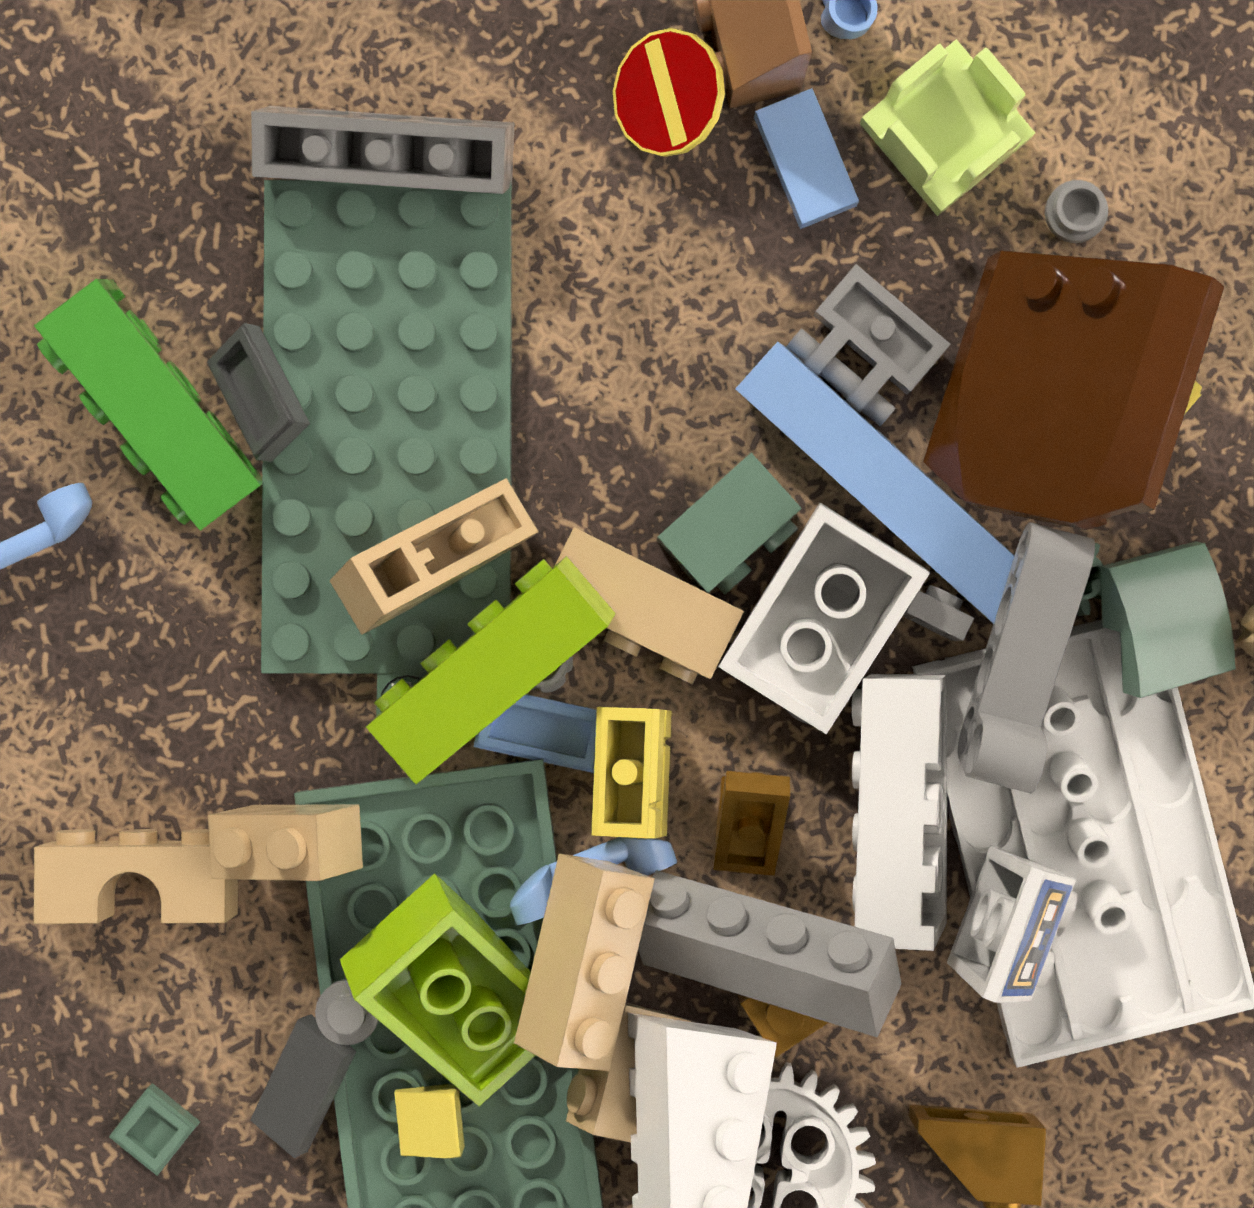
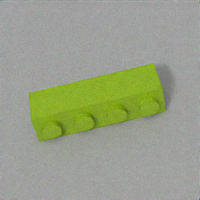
(491, 669)

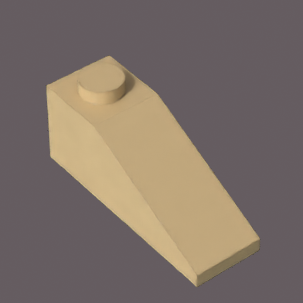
(431, 555)

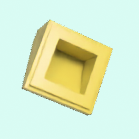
(430, 1121)

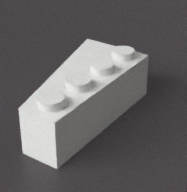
(901, 808)
(696, 1111)

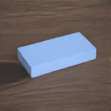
(806, 158)
(544, 730)

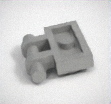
(881, 332)

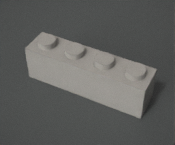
(770, 953)

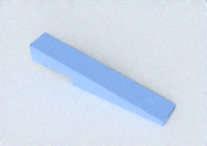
(880, 477)

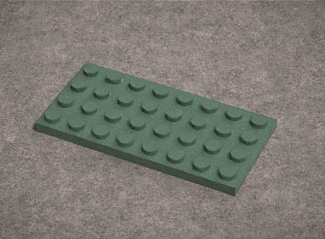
(402, 359)
(484, 839)

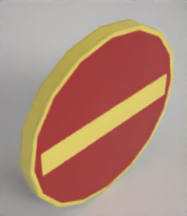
(668, 92)

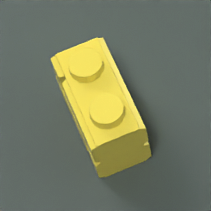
(631, 772)

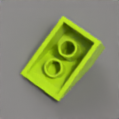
(444, 988)

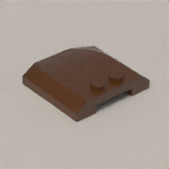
(1071, 385)

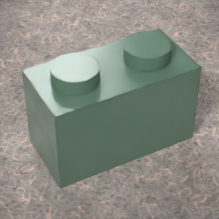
(729, 525)

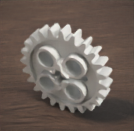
(828, 1175)

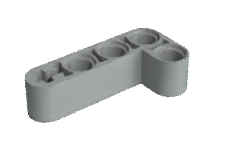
(1022, 658)

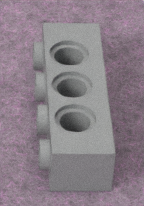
(382, 149)

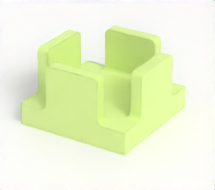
(949, 122)

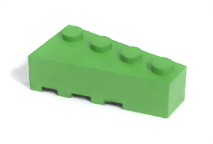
(148, 403)

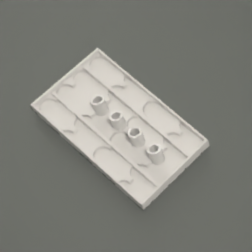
(1133, 826)

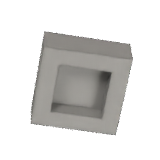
(939, 613)

